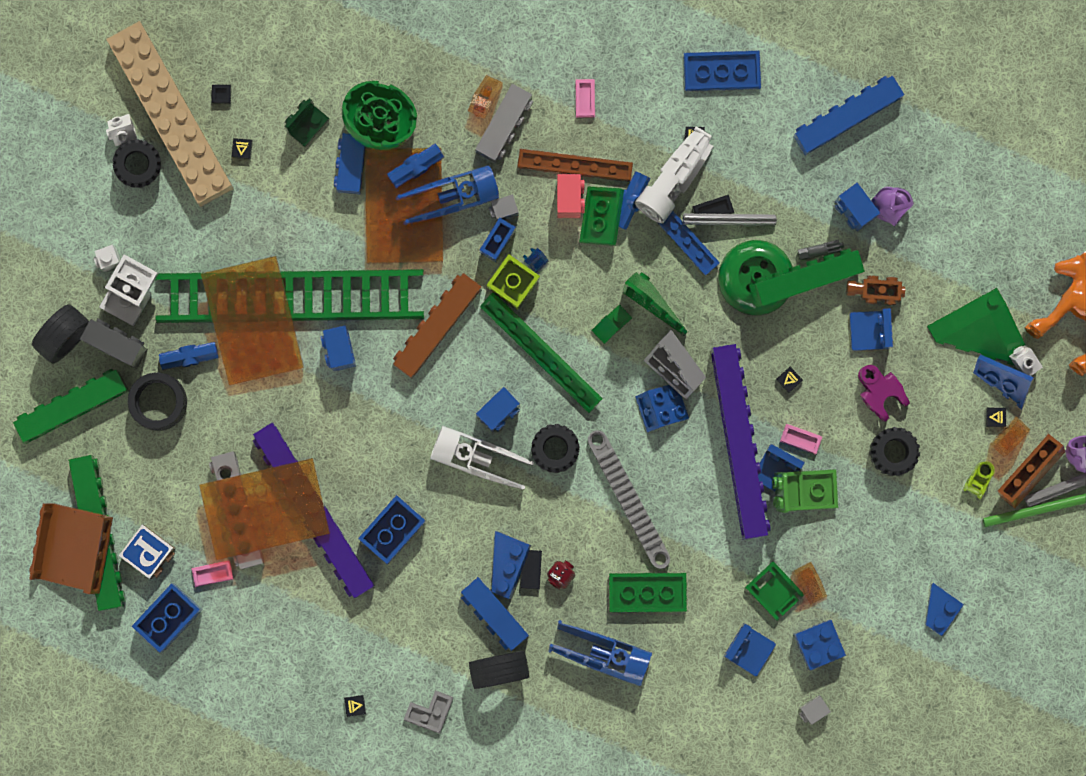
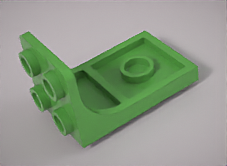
(805, 490)

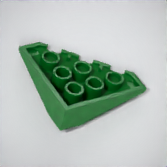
(646, 295)
(980, 327)

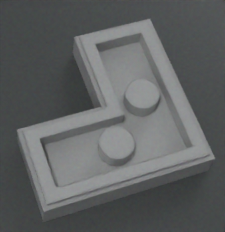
(432, 717)

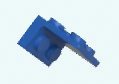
(871, 330)
(661, 407)
(776, 461)
(749, 649)

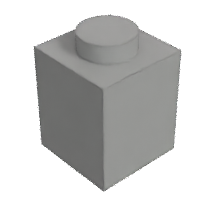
(504, 208)
(814, 710)

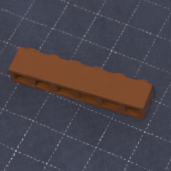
(437, 325)

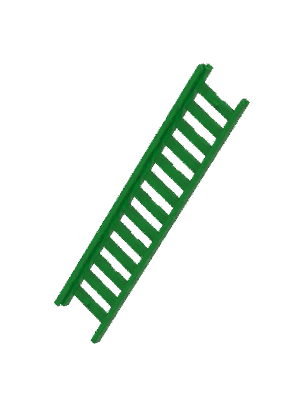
(289, 277)

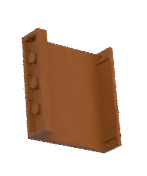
(71, 547)

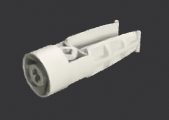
(676, 176)
(448, 445)

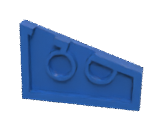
(1006, 379)
(507, 563)

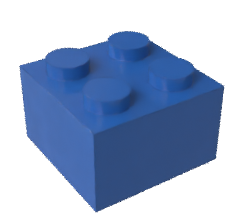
(856, 207)
(339, 348)
(498, 410)
(819, 644)

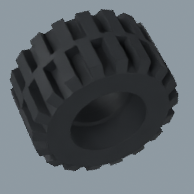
(146, 149)
(567, 436)
(911, 451)

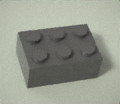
(114, 342)

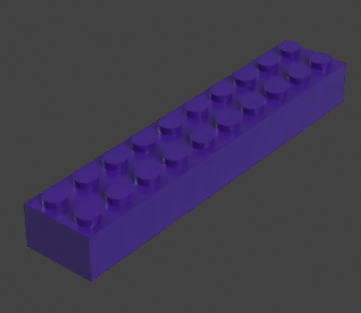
(739, 441)

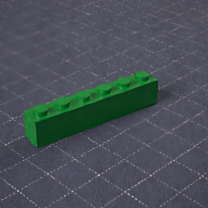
(806, 278)
(71, 406)

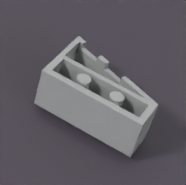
(675, 365)

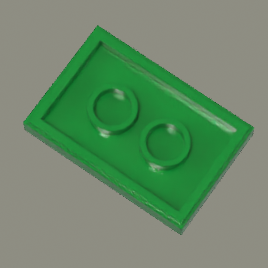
(601, 216)

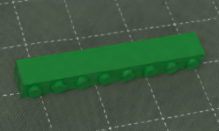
(89, 498)

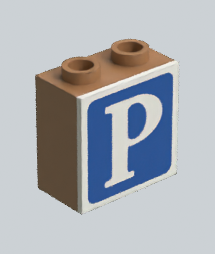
(147, 552)

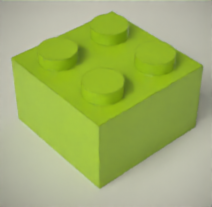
(513, 281)

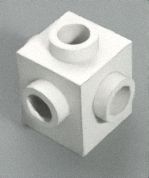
(121, 130)

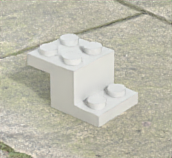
(128, 290)

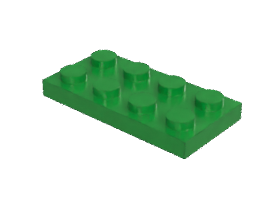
(647, 592)

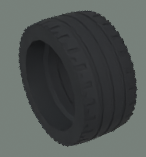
(60, 333)
(140, 385)
(499, 670)

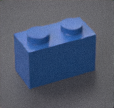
(497, 240)

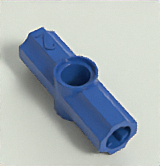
(415, 165)
(634, 190)
(188, 355)

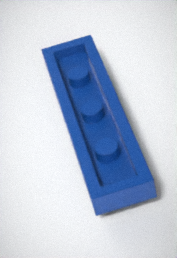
(689, 243)

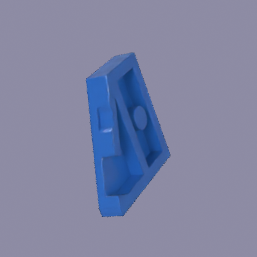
(941, 609)

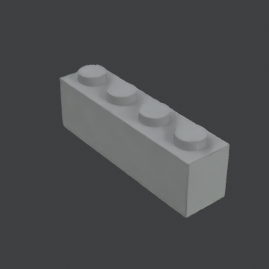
(504, 123)

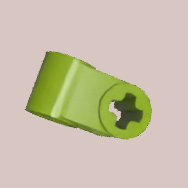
(979, 480)

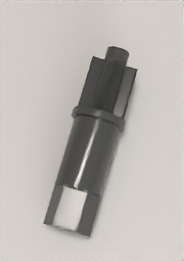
(821, 249)

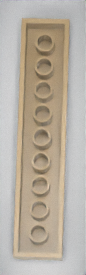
(170, 114)

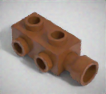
(880, 290)

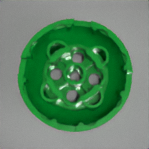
(370, 107)
(734, 282)

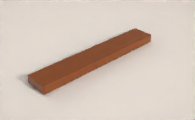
(575, 165)

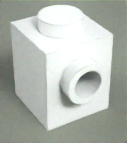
(107, 258)
(1025, 360)

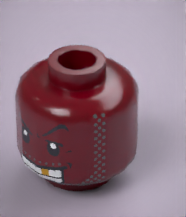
(561, 574)

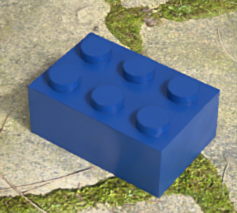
(392, 529)
(167, 618)

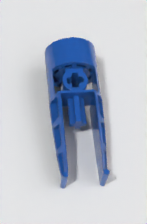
(481, 184)
(632, 665)

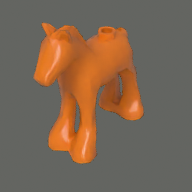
(1072, 300)

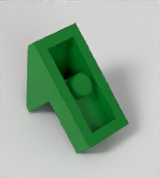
(611, 324)

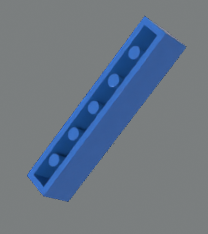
(848, 115)

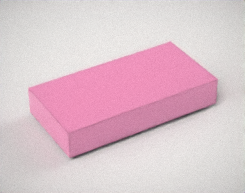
(585, 98)
(801, 439)
(212, 573)

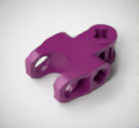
(879, 389)

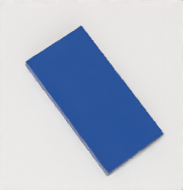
(722, 70)

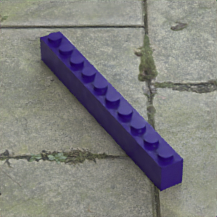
(334, 544)

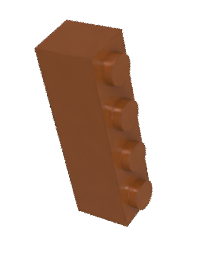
(1031, 471)

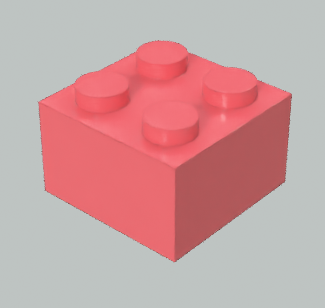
(569, 196)

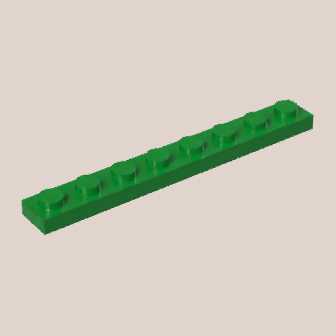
(541, 352)

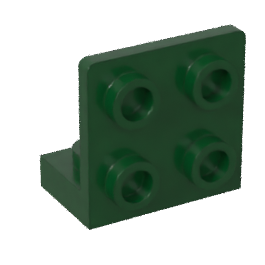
(305, 122)

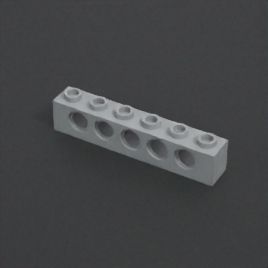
(230, 461)

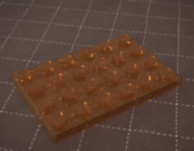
(386, 234)
(252, 320)
(264, 509)

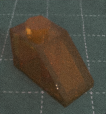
(485, 96)
(1010, 437)
(810, 582)

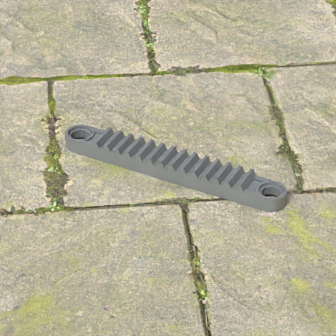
(628, 499)

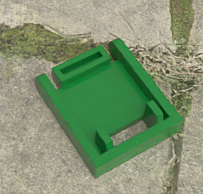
(776, 593)

